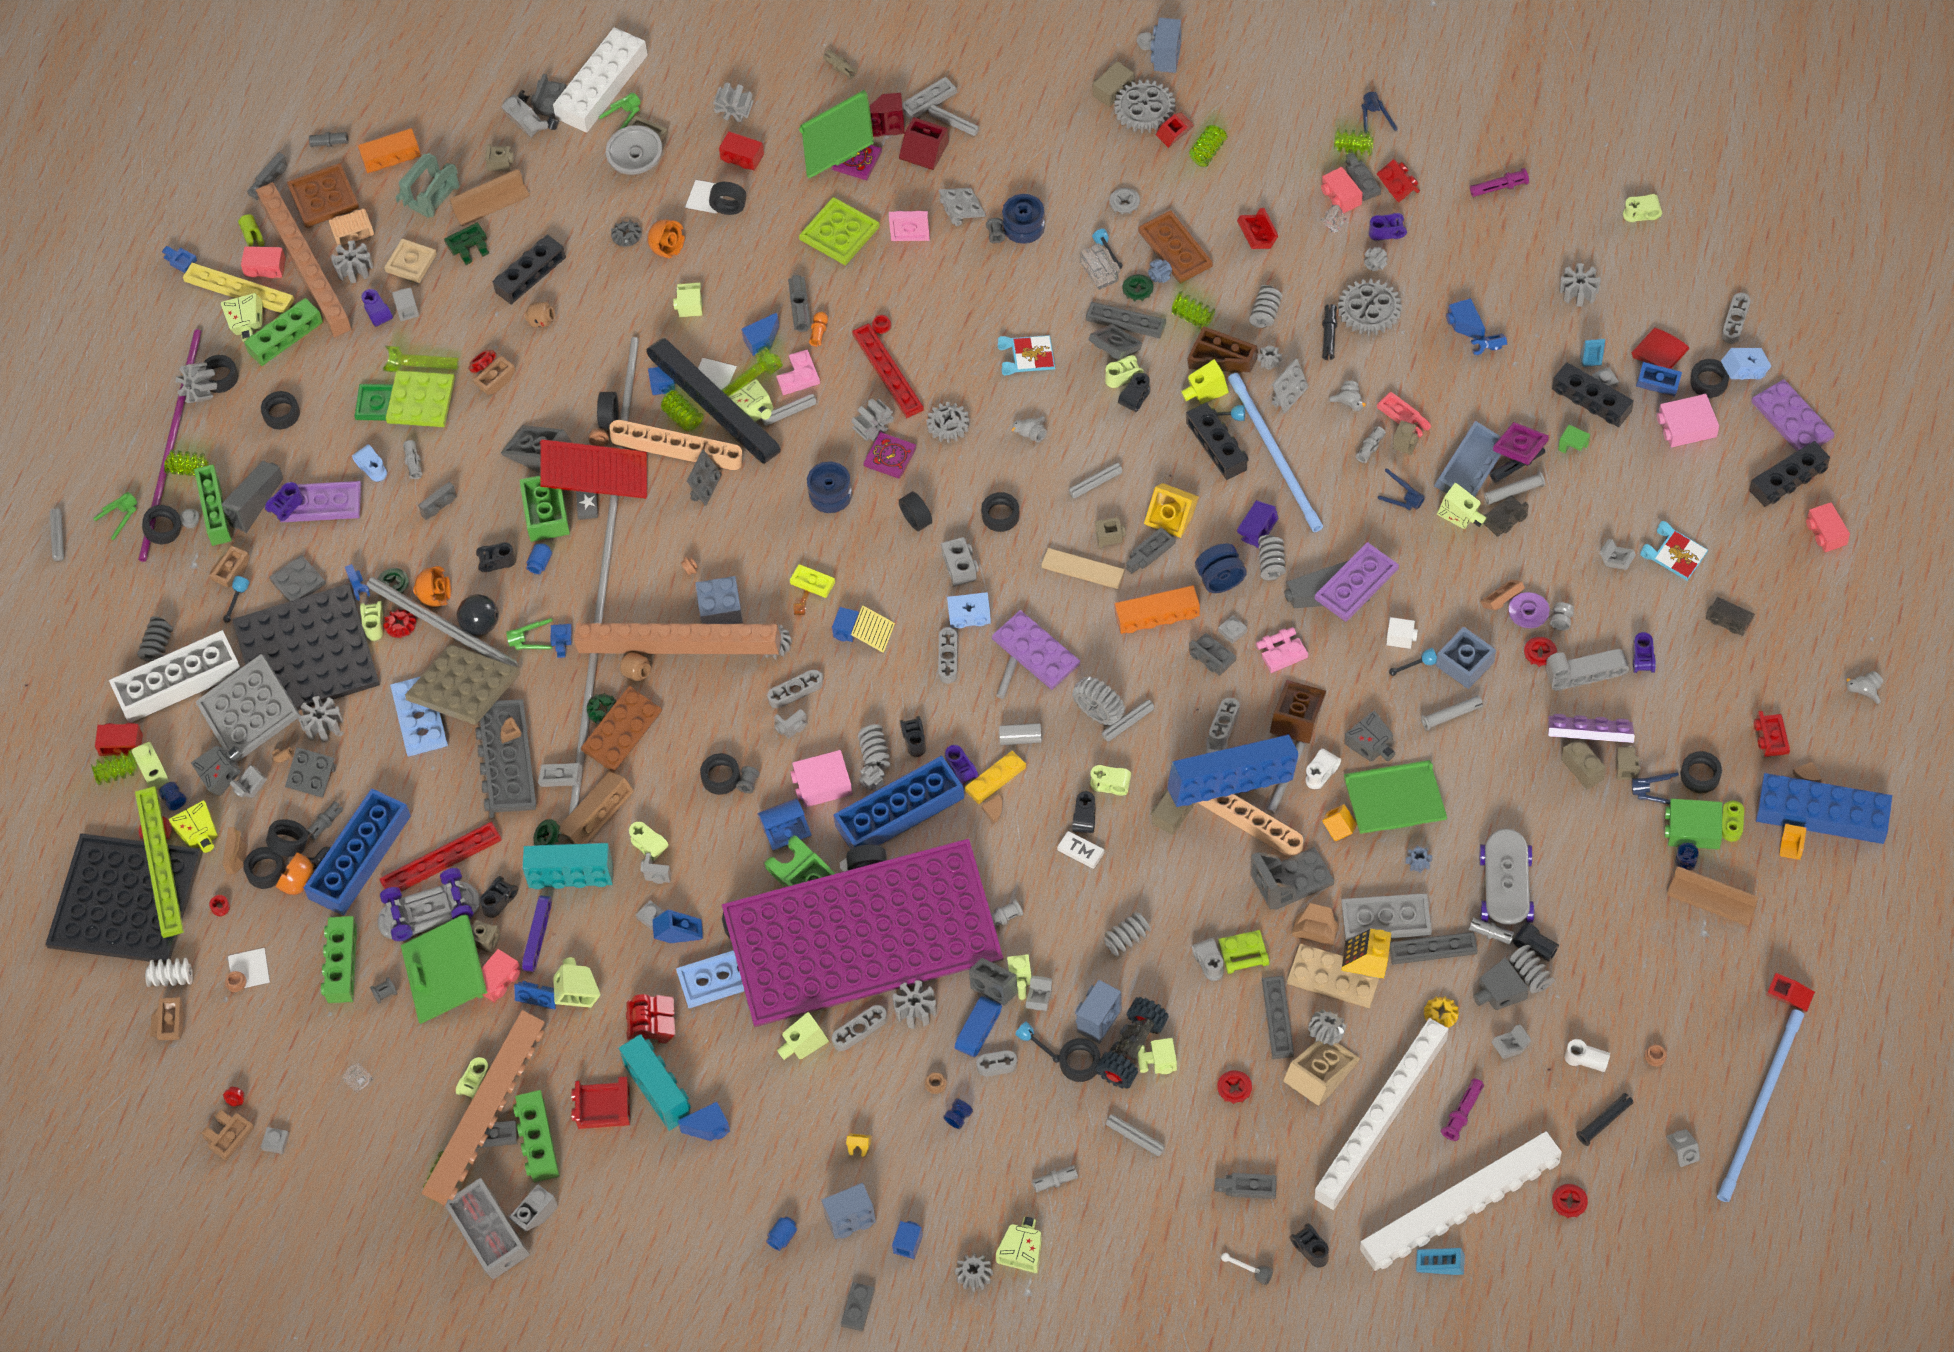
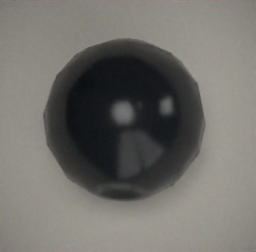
(477, 614)

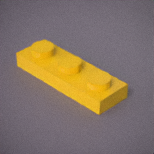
(995, 777)

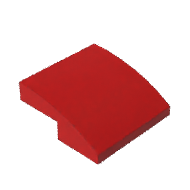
(1660, 349)

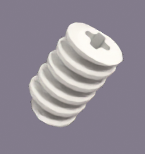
(169, 973)

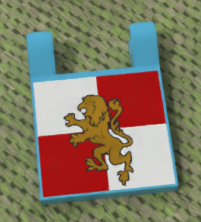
(1029, 354)
(1677, 552)

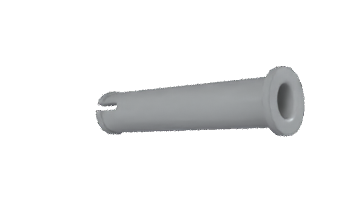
(1514, 488)
(1451, 712)

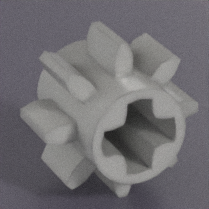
(1375, 258)
(1269, 357)
(871, 777)

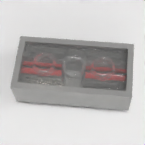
(487, 1229)

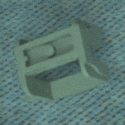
(438, 190)

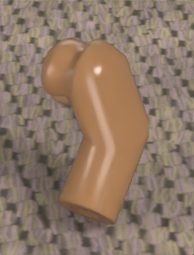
(280, 756)

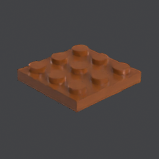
(323, 195)

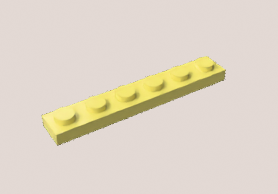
(237, 287)

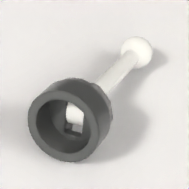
(1262, 1273)

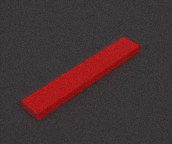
(887, 370)
(442, 858)

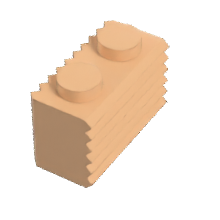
(351, 227)

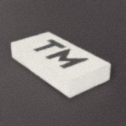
(1080, 850)

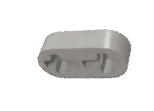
(996, 1063)

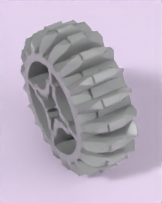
(1098, 701)

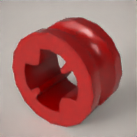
(219, 899)

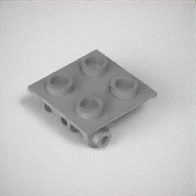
(960, 204)
(1289, 386)

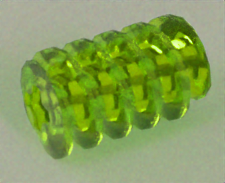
(1353, 142)
(1207, 145)
(1191, 312)
(681, 411)
(184, 464)
(114, 768)

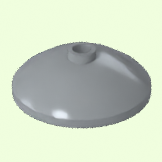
(631, 143)

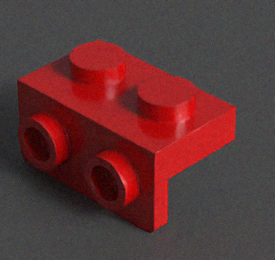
(1397, 180)
(1258, 230)
(1772, 734)

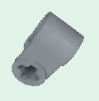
(1209, 958)

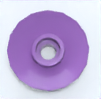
(1529, 603)

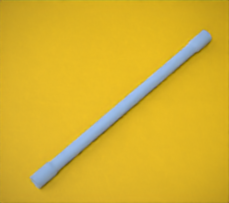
(1310, 515)
(1729, 1183)

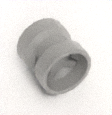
(1562, 615)

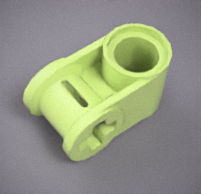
(1644, 207)
(1121, 371)
(372, 616)
(1112, 780)
(647, 840)
(471, 1080)

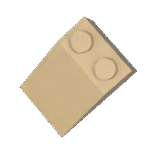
(1320, 1070)

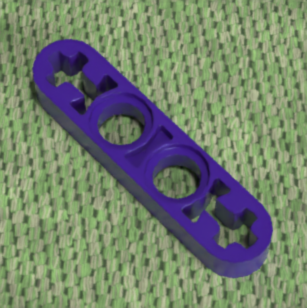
(537, 933)

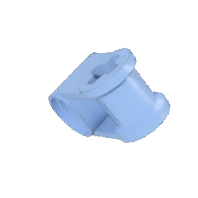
(370, 463)

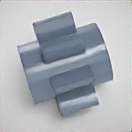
(1160, 271)
(1418, 859)

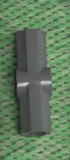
(798, 295)

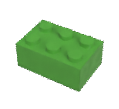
(543, 510)

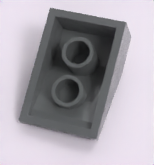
(525, 444)

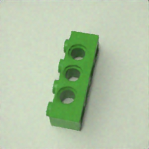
(283, 331)
(211, 503)
(343, 989)
(546, 1166)

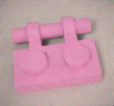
(1283, 655)

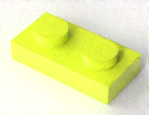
(812, 581)

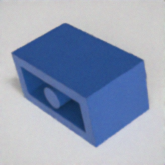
(1658, 379)

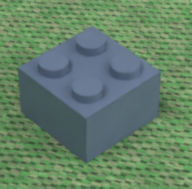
(1166, 45)
(719, 601)
(1465, 657)
(1098, 1011)
(849, 1211)

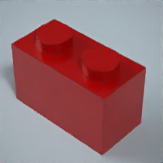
(741, 151)
(117, 738)

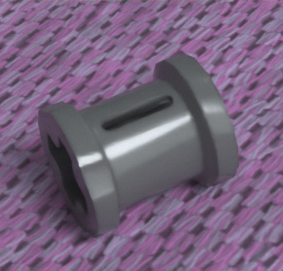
(995, 230)
(748, 779)
(383, 990)

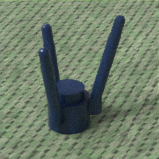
(1373, 104)
(1413, 498)
(1642, 785)

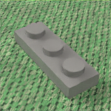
(930, 96)

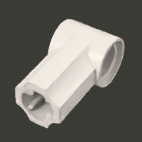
(1588, 1056)

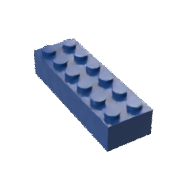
(1232, 770)
(900, 805)
(1824, 808)
(357, 852)

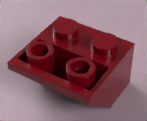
(887, 115)
(923, 143)

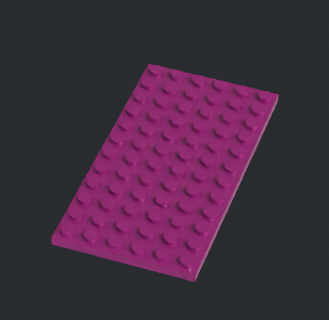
(861, 932)

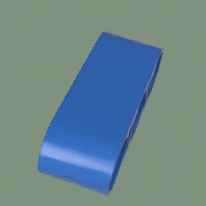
(978, 1026)

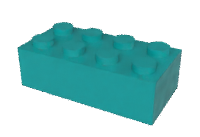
(568, 865)
(655, 1081)

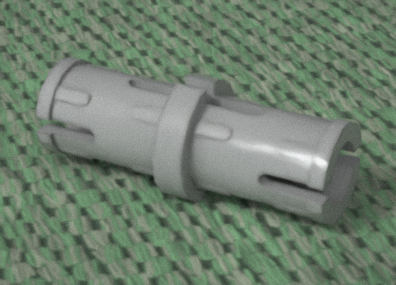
(1370, 444)
(412, 459)
(1491, 930)
(1054, 1178)

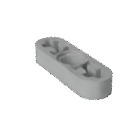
(1738, 325)
(942, 662)
(805, 677)
(1225, 729)
(860, 1019)

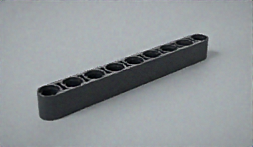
(713, 400)

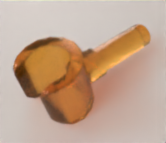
(799, 608)

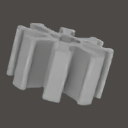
(733, 102)
(352, 261)
(1579, 284)
(196, 382)
(872, 419)
(320, 718)
(923, 1001)

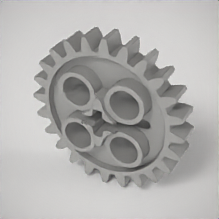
(1144, 106)
(1364, 297)

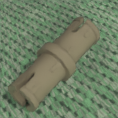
(840, 64)

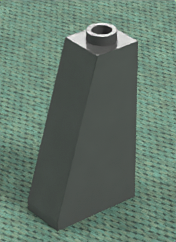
(251, 496)
(1302, 590)

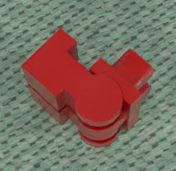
(650, 1017)

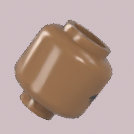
(540, 314)
(635, 666)

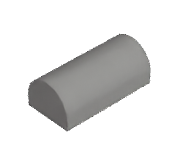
(1020, 734)

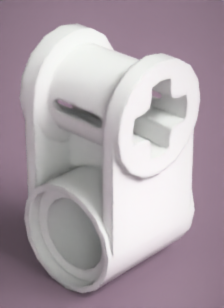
(1321, 769)

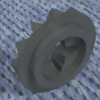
(630, 238)

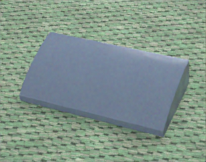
(1471, 461)

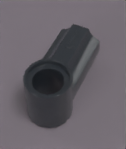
(1540, 944)

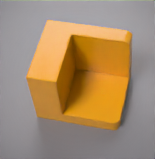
(1339, 822)
(1792, 841)

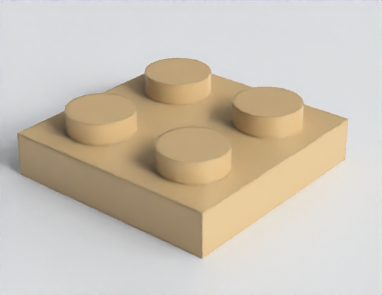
(410, 260)

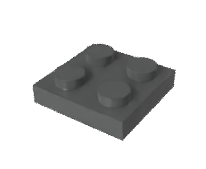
(1115, 341)
(297, 579)

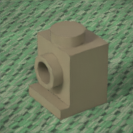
(499, 158)
(1405, 438)
(1109, 532)
(1627, 763)
(488, 938)

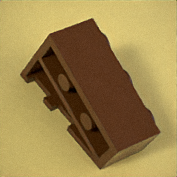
(1229, 352)

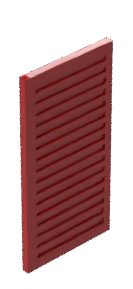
(593, 469)

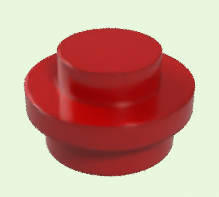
(881, 324)
(234, 1096)

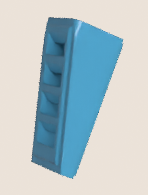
(1592, 352)
(1449, 1268)

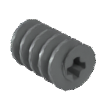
(155, 639)

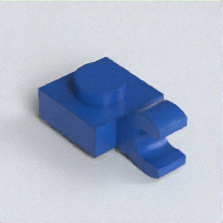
(179, 259)
(1493, 342)
(355, 579)
(560, 637)

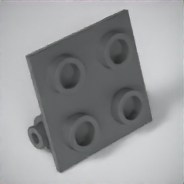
(703, 478)
(310, 772)

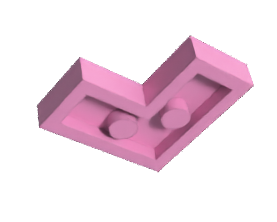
(802, 376)

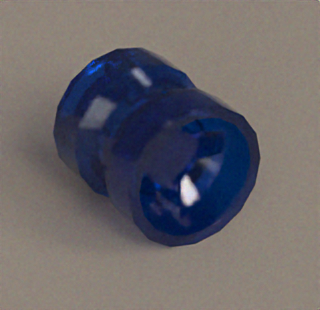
(172, 796)
(1690, 853)
(958, 1113)

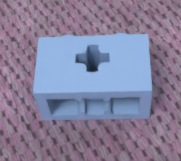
(1746, 363)
(969, 610)

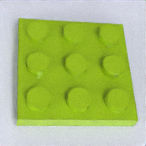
(839, 231)
(420, 398)

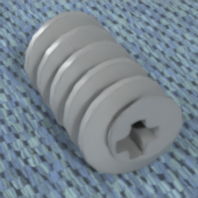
(1265, 307)
(1271, 557)
(873, 746)
(1126, 932)
(1530, 971)

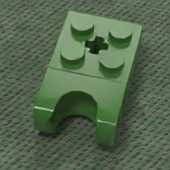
(803, 867)

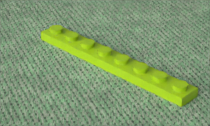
(159, 862)

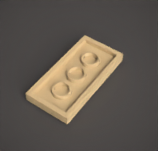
(1322, 974)

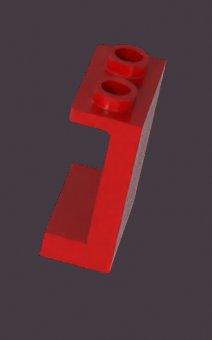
(601, 1104)

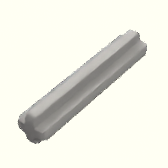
(953, 120)
(790, 408)
(1095, 480)
(56, 534)
(1128, 720)
(1135, 1135)

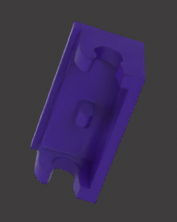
(1257, 522)

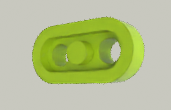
(1732, 819)

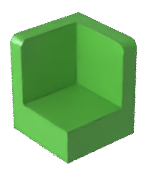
(1575, 438)

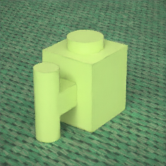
(688, 300)
(1021, 967)
(1161, 1055)

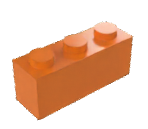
(389, 150)

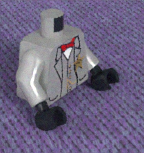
(524, 117)

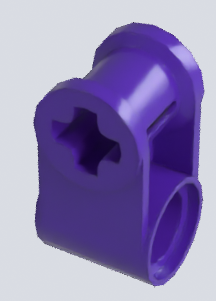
(1386, 226)
(375, 307)
(284, 502)
(1643, 657)
(962, 767)

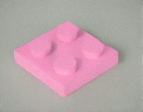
(909, 226)

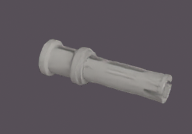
(1006, 913)

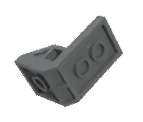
(1289, 879)

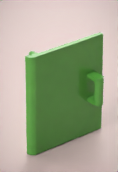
(837, 134)
(1395, 797)
(443, 968)

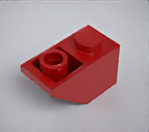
(1174, 129)
(1790, 992)

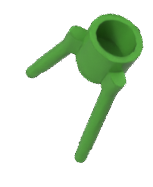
(628, 103)
(124, 503)
(517, 636)

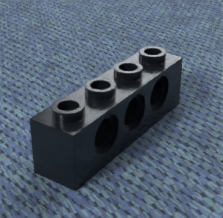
(529, 269)
(1588, 386)
(1228, 465)
(1779, 474)

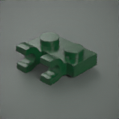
(466, 238)

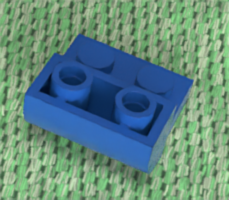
(783, 822)

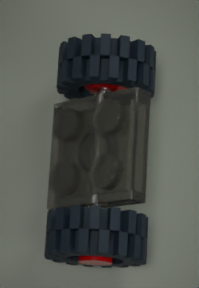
(1116, 1064)

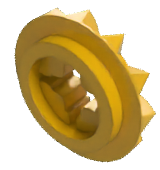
(1447, 1019)

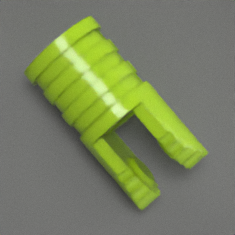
(250, 230)

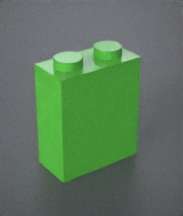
(1694, 823)

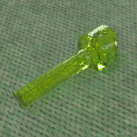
(396, 360)
(765, 363)

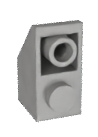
(534, 1209)

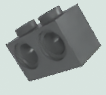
(993, 981)

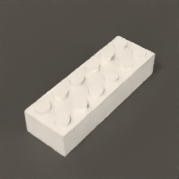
(600, 79)
(175, 676)

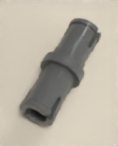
(328, 139)
(324, 820)

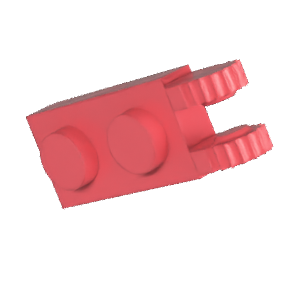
(1400, 410)

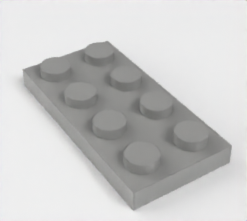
(1396, 914)

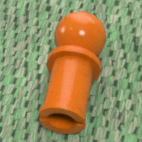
(818, 328)

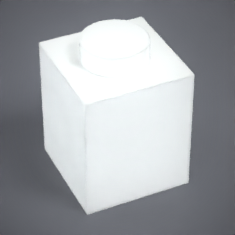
(1401, 633)

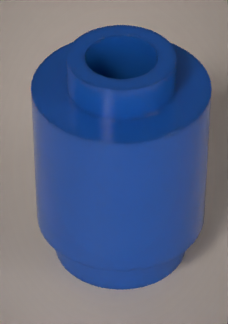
(538, 558)
(781, 1233)

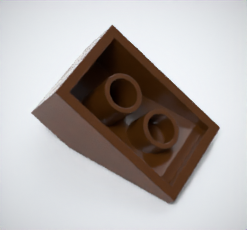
(1297, 711)

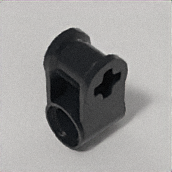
(1135, 392)
(495, 557)
(913, 733)
(1084, 814)
(499, 893)
(1308, 1242)

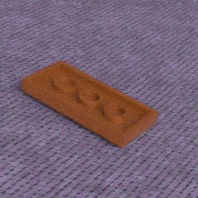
(1176, 246)
(621, 729)

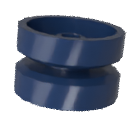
(1023, 218)
(829, 487)
(1220, 568)

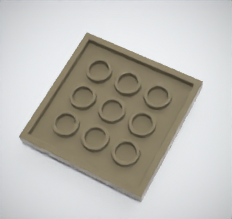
(462, 684)

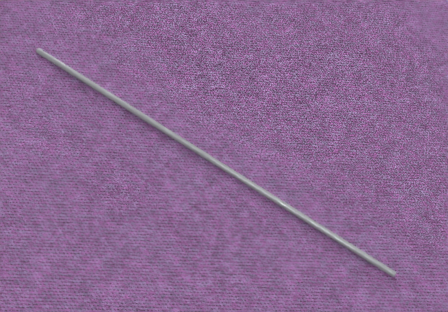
(603, 580)

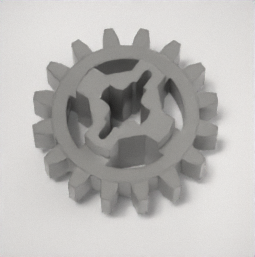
(948, 422)

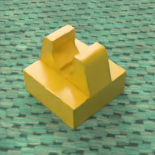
(860, 1140)

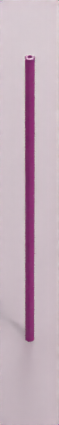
(170, 444)

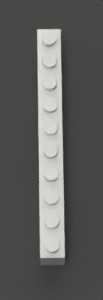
(1381, 1114)
(1460, 1201)

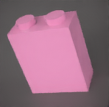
(1688, 420)
(821, 779)

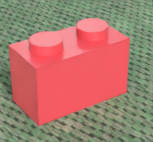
(1341, 190)
(263, 262)
(1827, 527)
(499, 973)

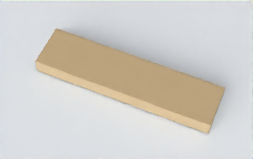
(1083, 568)

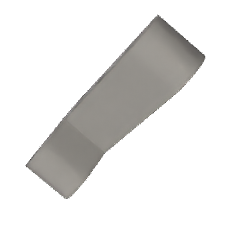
(1585, 670)

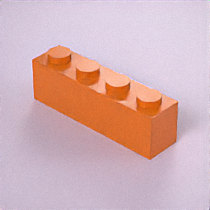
(1157, 609)

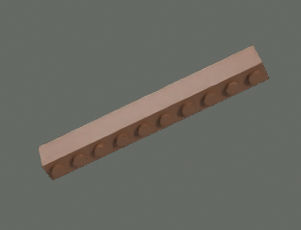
(303, 260)
(677, 638)
(483, 1108)

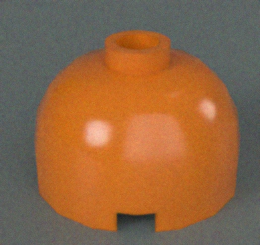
(666, 238)
(432, 587)
(296, 875)

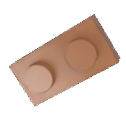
(1507, 591)

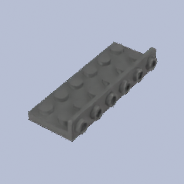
(505, 765)

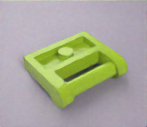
(1242, 946)

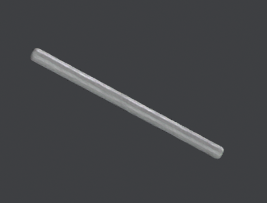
(439, 622)

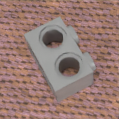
(956, 562)

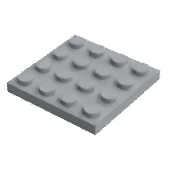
(248, 707)

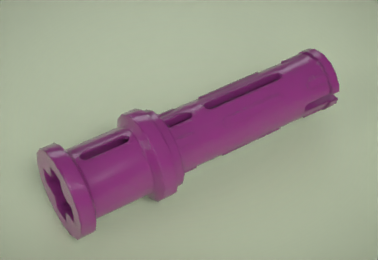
(1508, 181)
(1458, 1117)

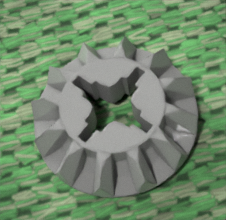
(1122, 195)

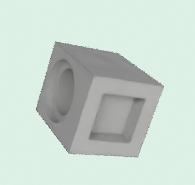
(405, 304)

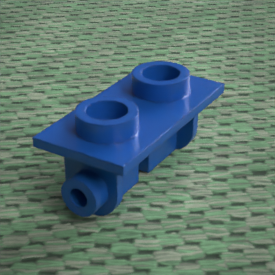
(531, 994)

